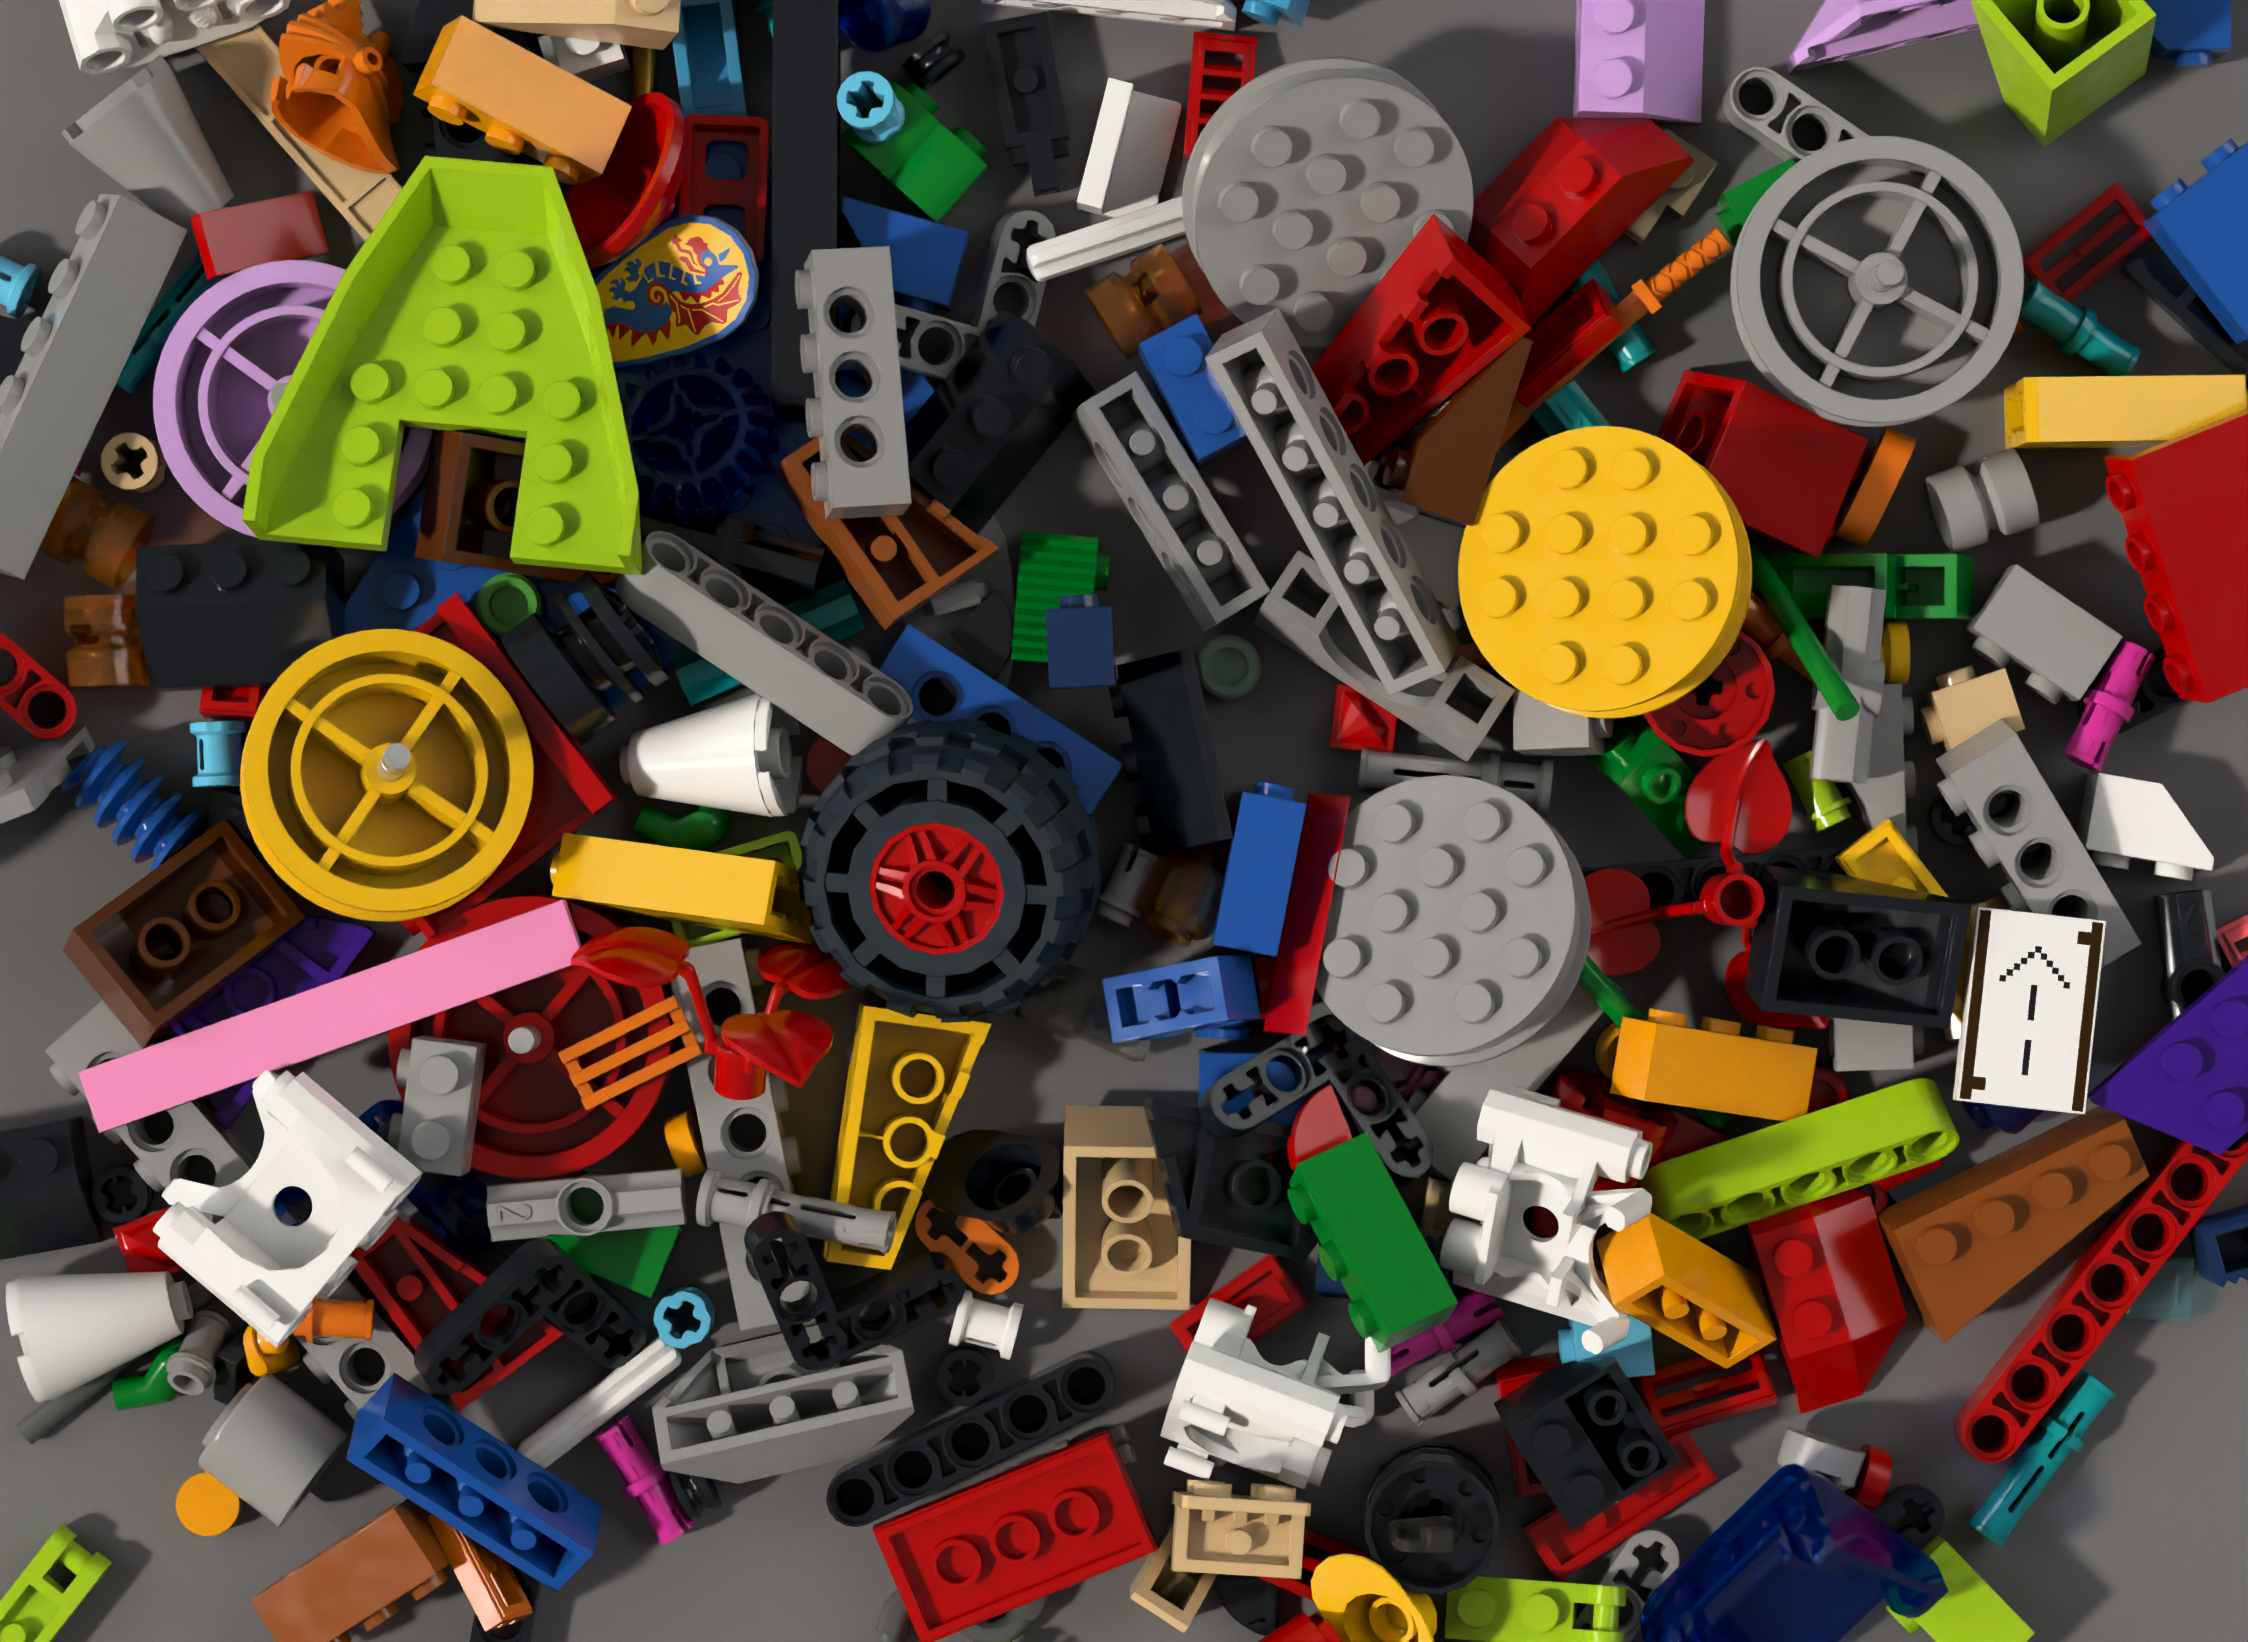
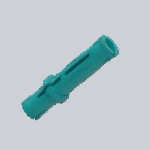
(161, 321)
(2042, 1457)

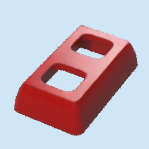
(750, 192)

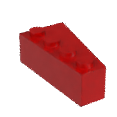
(1418, 338)

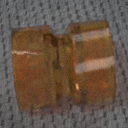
(1123, 313)
(97, 534)
(105, 642)

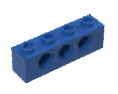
(920, 659)
(475, 1482)

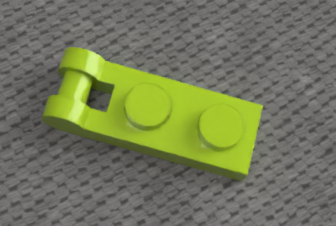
(39, 1605)
(1532, 1611)

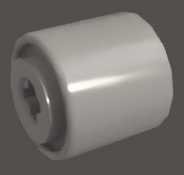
(271, 1447)

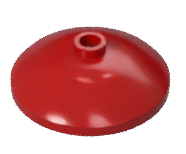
(636, 185)

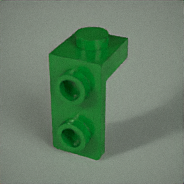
(1651, 778)

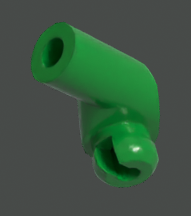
(693, 831)
(151, 1387)

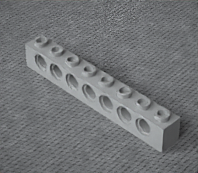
(196, 1132)

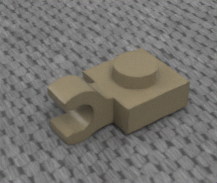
(1678, 195)

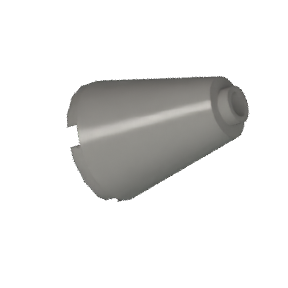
(153, 146)

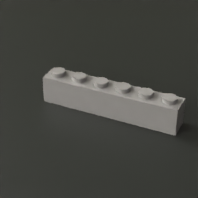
(75, 363)

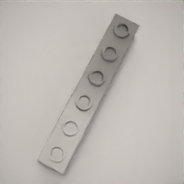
(1333, 501)
(779, 1158)

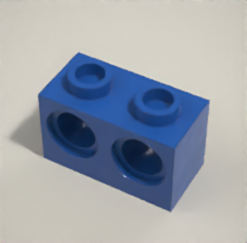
(1181, 998)

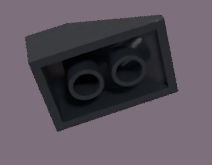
(1855, 949)

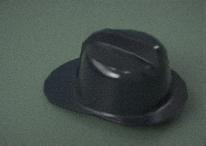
(997, 1179)

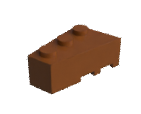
(888, 559)
(356, 1579)

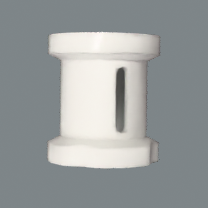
(986, 1324)

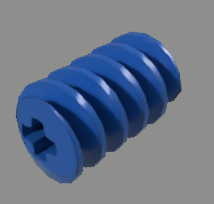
(132, 803)

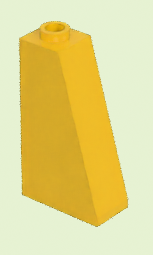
(2115, 409)
(682, 886)

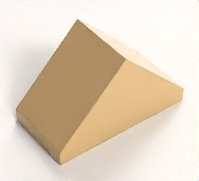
(1166, 1592)

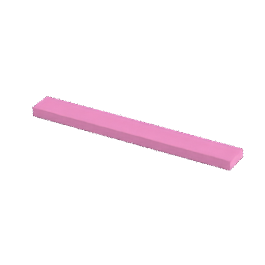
(331, 1016)

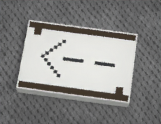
(2029, 1010)

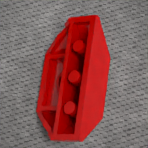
(1570, 202)
(1828, 1294)

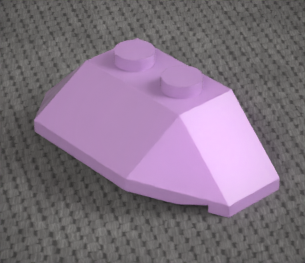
(1869, 27)

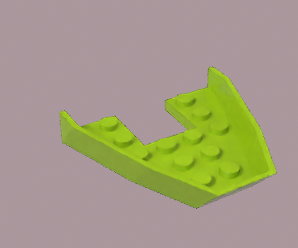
(458, 320)

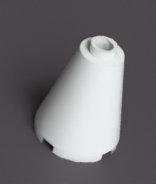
(720, 759)
(90, 1324)

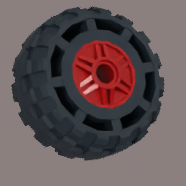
(950, 869)

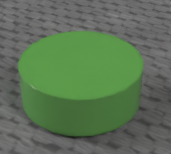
(507, 602)

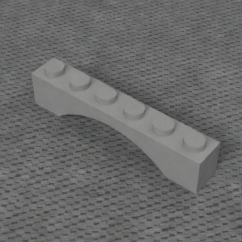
(1890, 781)

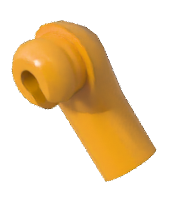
(264, 1357)

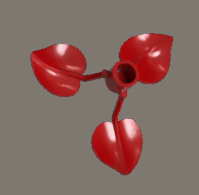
(1731, 801)
(749, 1044)

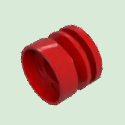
(1730, 714)

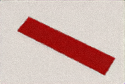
(1306, 915)

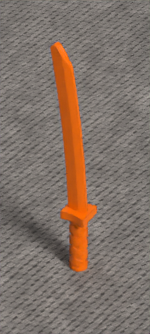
(1644, 298)

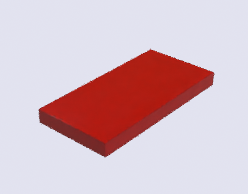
(1015, 1537)

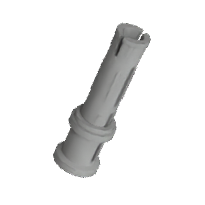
(1378, 769)
(742, 1202)

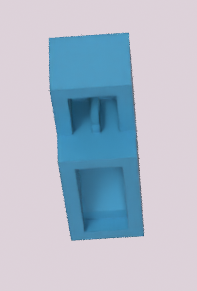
(709, 59)

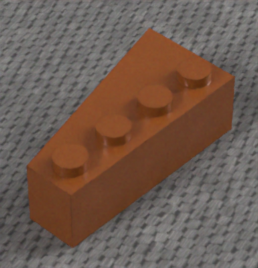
(2008, 1215)

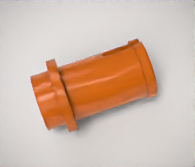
(338, 1319)

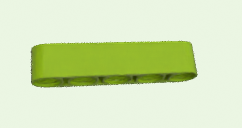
(1803, 1159)

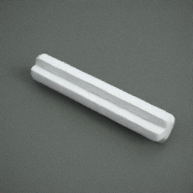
(1106, 240)
(600, 1403)

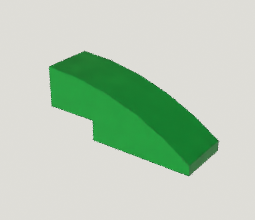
(1915, 583)

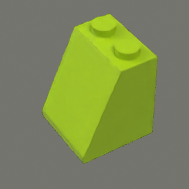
(2064, 56)

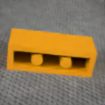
(521, 101)
(1713, 1066)
(1686, 1290)

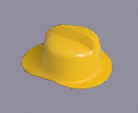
(1369, 1603)

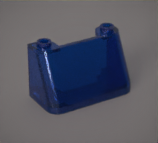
(1792, 1569)

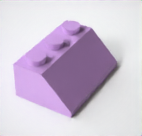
(1639, 60)

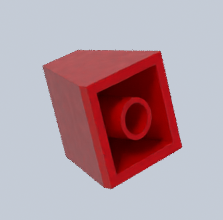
(1770, 456)

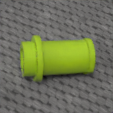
(1819, 797)

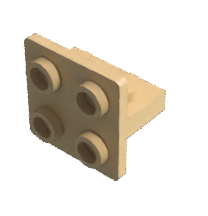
(1238, 1532)

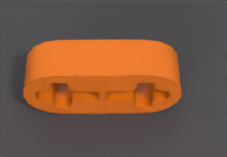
(1875, 487)
(983, 1236)

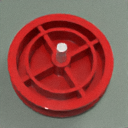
(528, 1106)

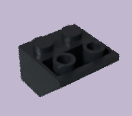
(1586, 1436)

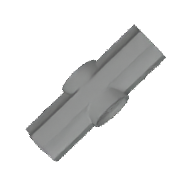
(1854, 645)
(545, 1208)

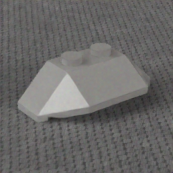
(760, 1415)

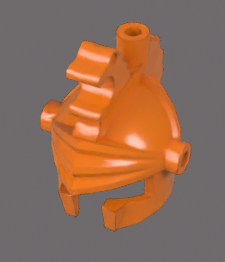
(339, 87)

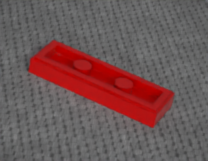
(1569, 1550)

